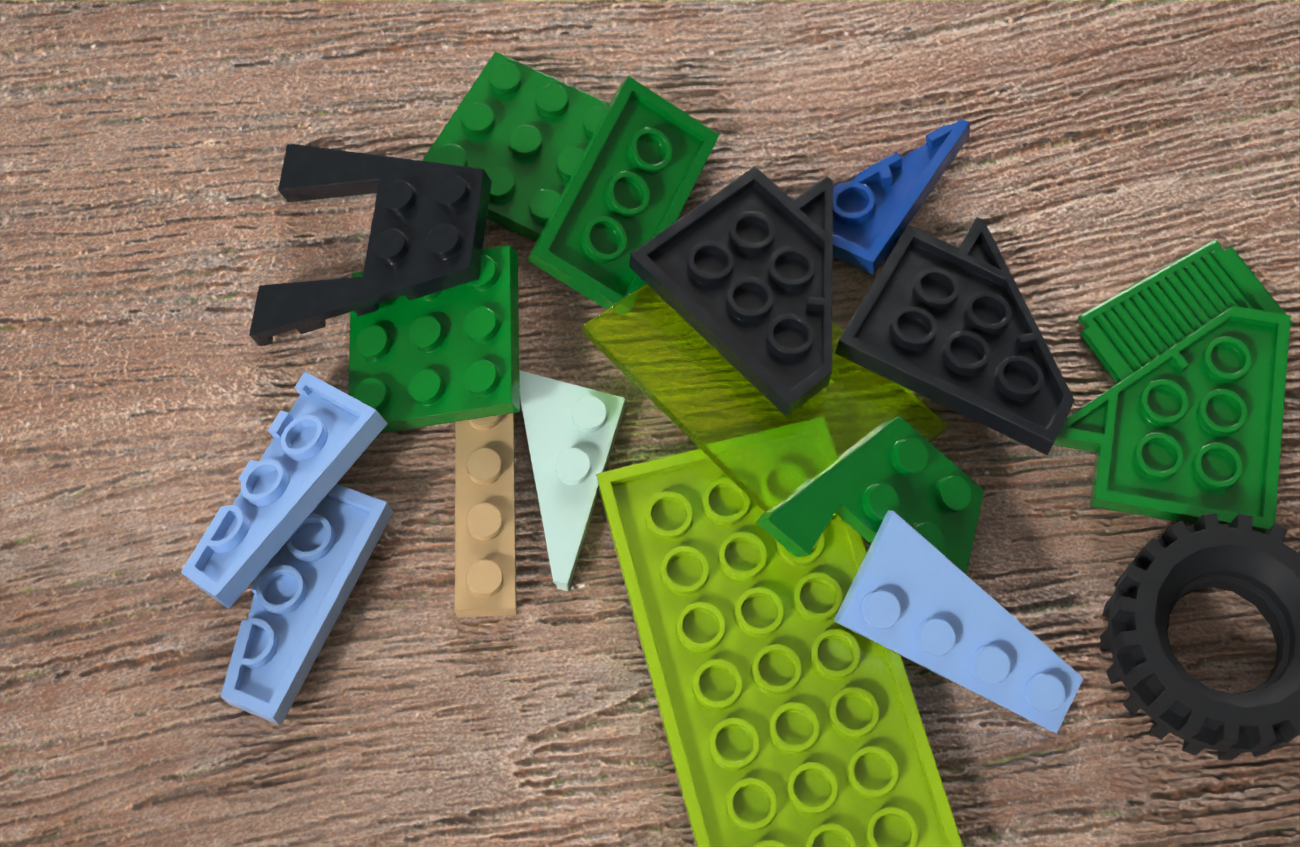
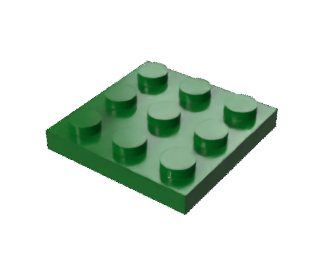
(524, 136)
(443, 352)

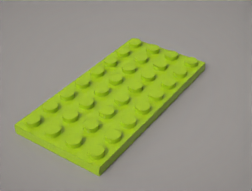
(765, 701)

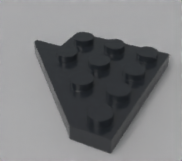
(754, 282)
(960, 336)

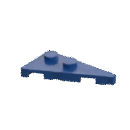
(886, 196)

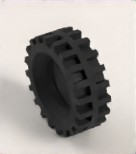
(1137, 634)

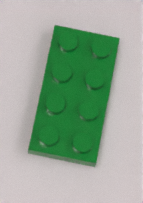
(622, 193)

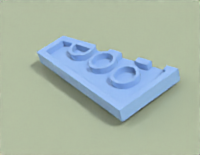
(278, 493)
(300, 601)
(942, 620)

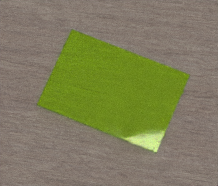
(731, 417)

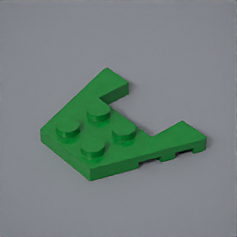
(880, 473)

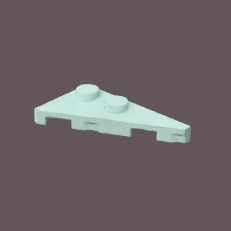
(568, 443)

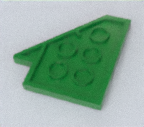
(1194, 426)

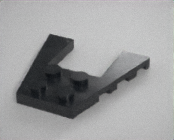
(420, 240)

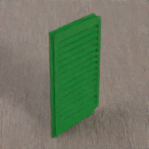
(1169, 307)

